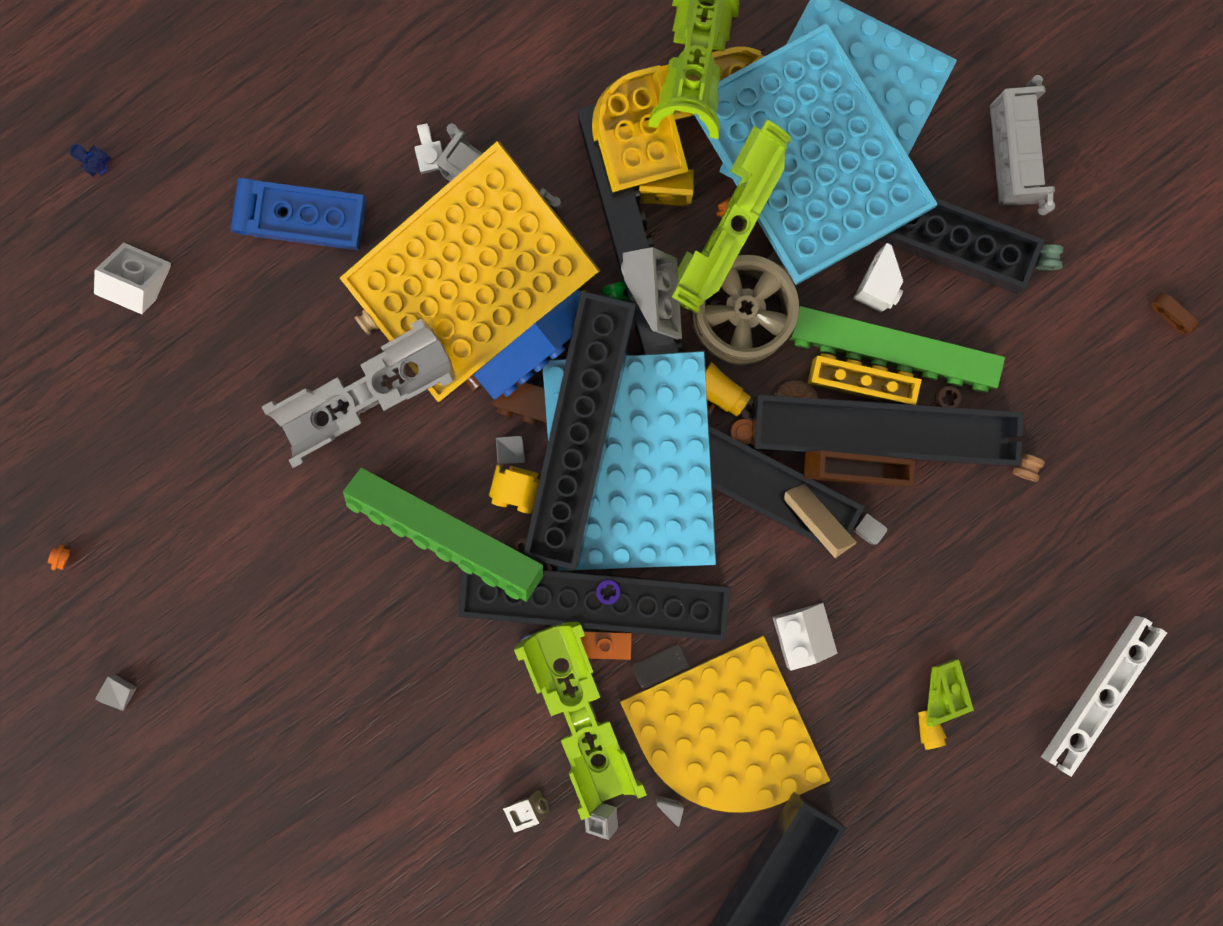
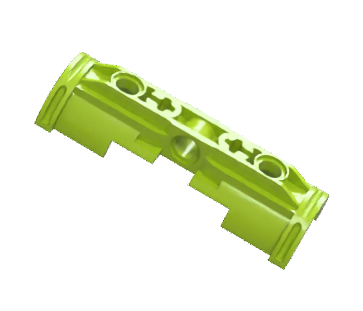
(699, 38)
(760, 168)
(590, 782)

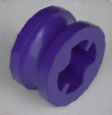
(613, 599)

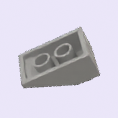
(652, 279)

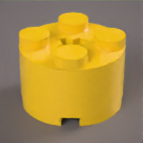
(514, 487)

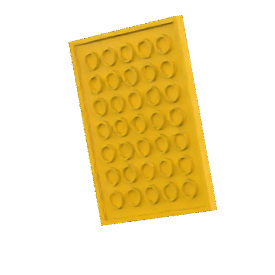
(472, 265)

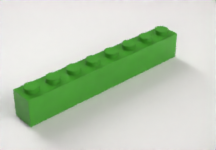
(897, 349)
(443, 534)

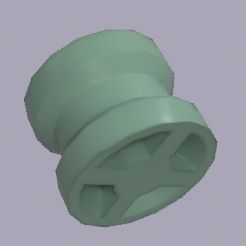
(1050, 258)

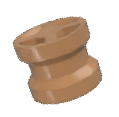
(1029, 467)

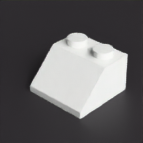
(131, 278)
(881, 282)
(805, 636)

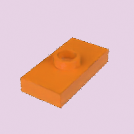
(607, 645)

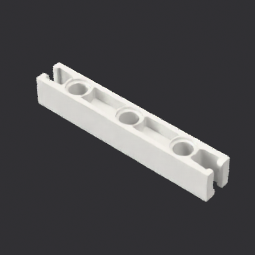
(1115, 676)

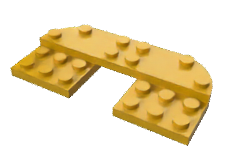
(620, 121)

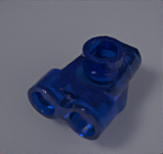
(93, 161)

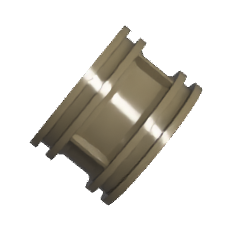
(771, 280)

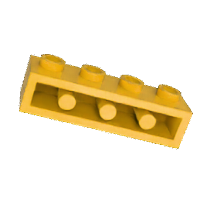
(864, 381)

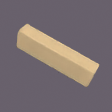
(819, 520)

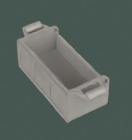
(1019, 147)
(461, 154)

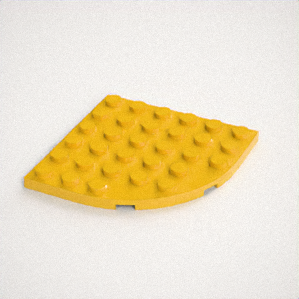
(727, 733)

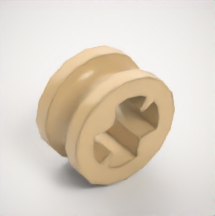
(366, 322)

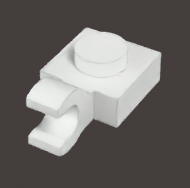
(429, 151)

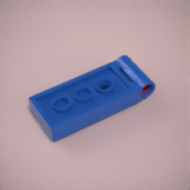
(312, 215)

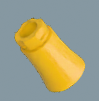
(724, 391)

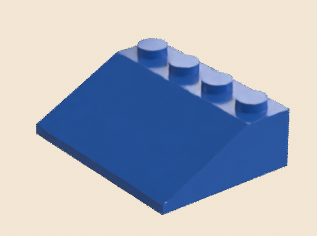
(530, 349)

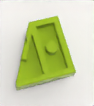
(947, 693)

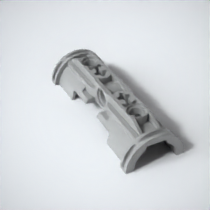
(300, 411)

